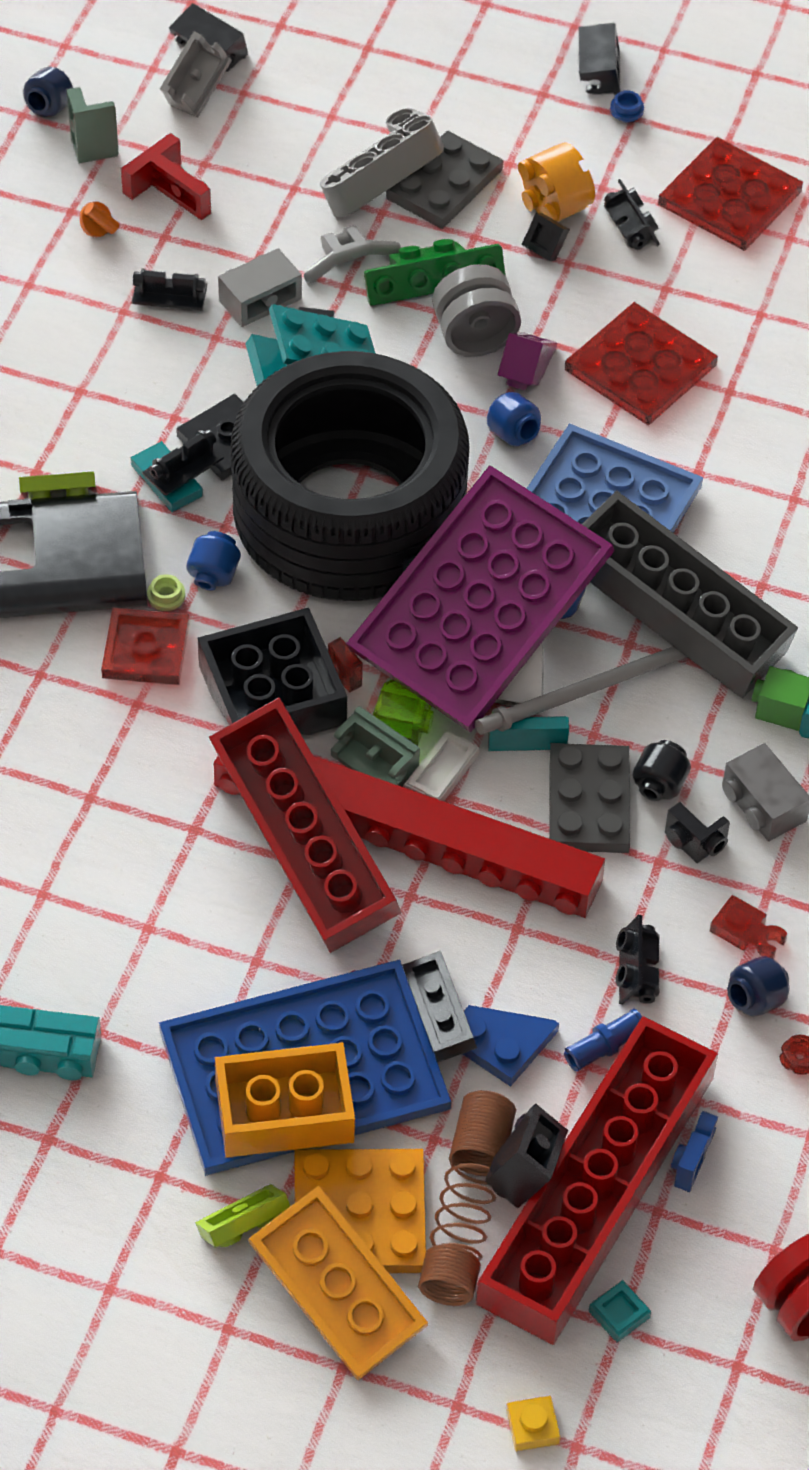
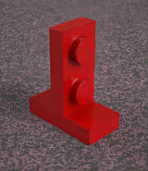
(161, 168)

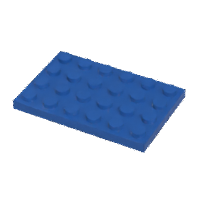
(367, 1009)

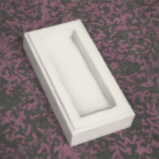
(443, 766)

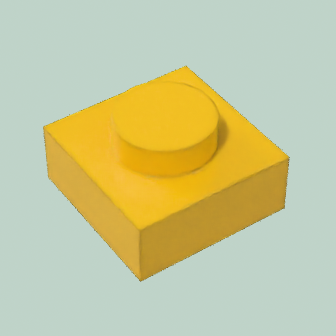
(533, 1423)

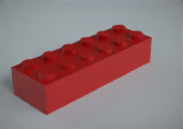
(305, 825)

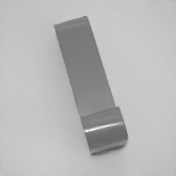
(406, 149)

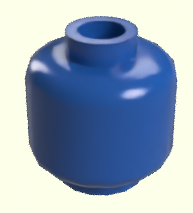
(514, 419)
(213, 560)

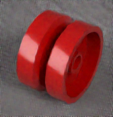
(785, 1287)

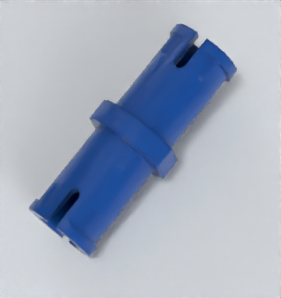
(602, 1041)

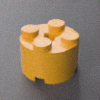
(556, 182)

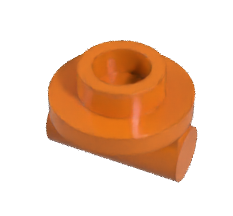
(97, 220)

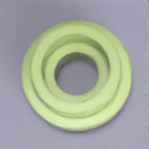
(166, 593)

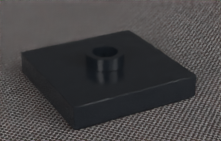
(220, 421)

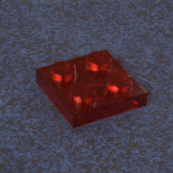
(145, 646)

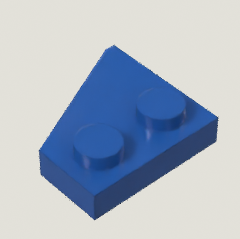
(507, 1040)

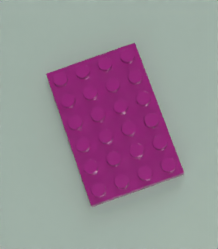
(480, 597)

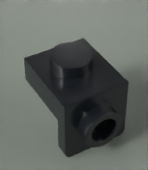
(693, 836)

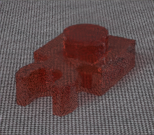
(744, 924)

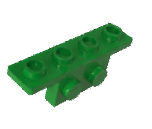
(419, 271)

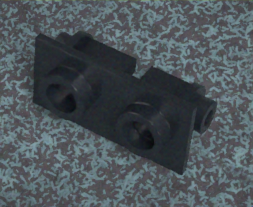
(639, 226)
(180, 292)
(184, 463)
(636, 947)

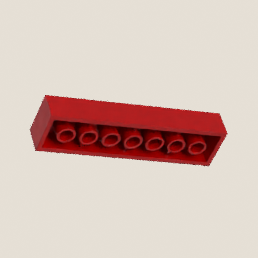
(596, 1181)

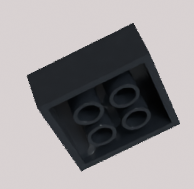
(273, 661)

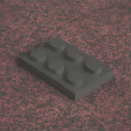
(447, 182)
(590, 797)

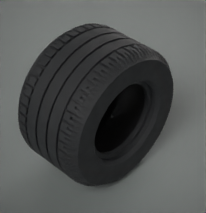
(335, 413)

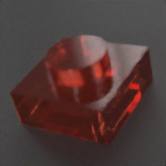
(346, 664)

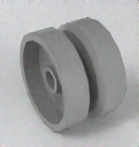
(476, 310)

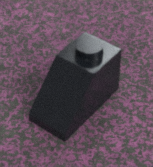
(527, 1157)

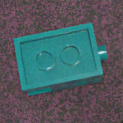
(302, 336)

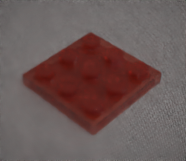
(730, 193)
(641, 363)

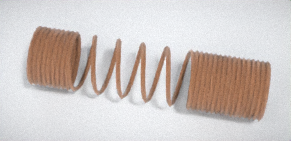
(481, 1130)

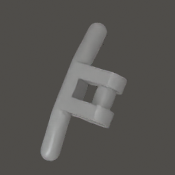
(347, 247)

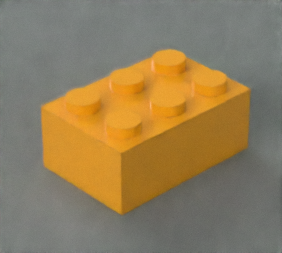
(284, 1100)

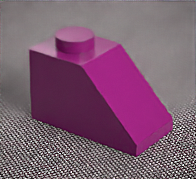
(525, 359)

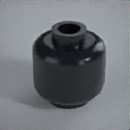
(661, 770)

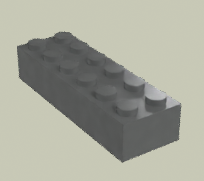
(687, 597)

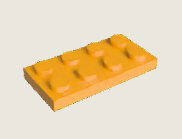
(338, 1282)

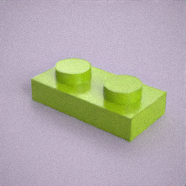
(41, 485)
(254, 1210)

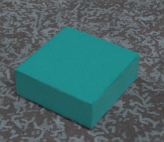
(619, 1311)

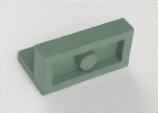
(92, 128)

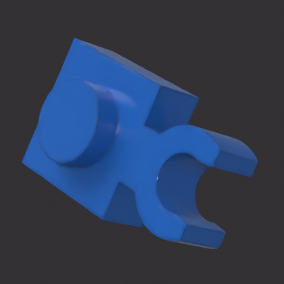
(690, 1158)

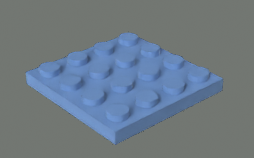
(590, 468)

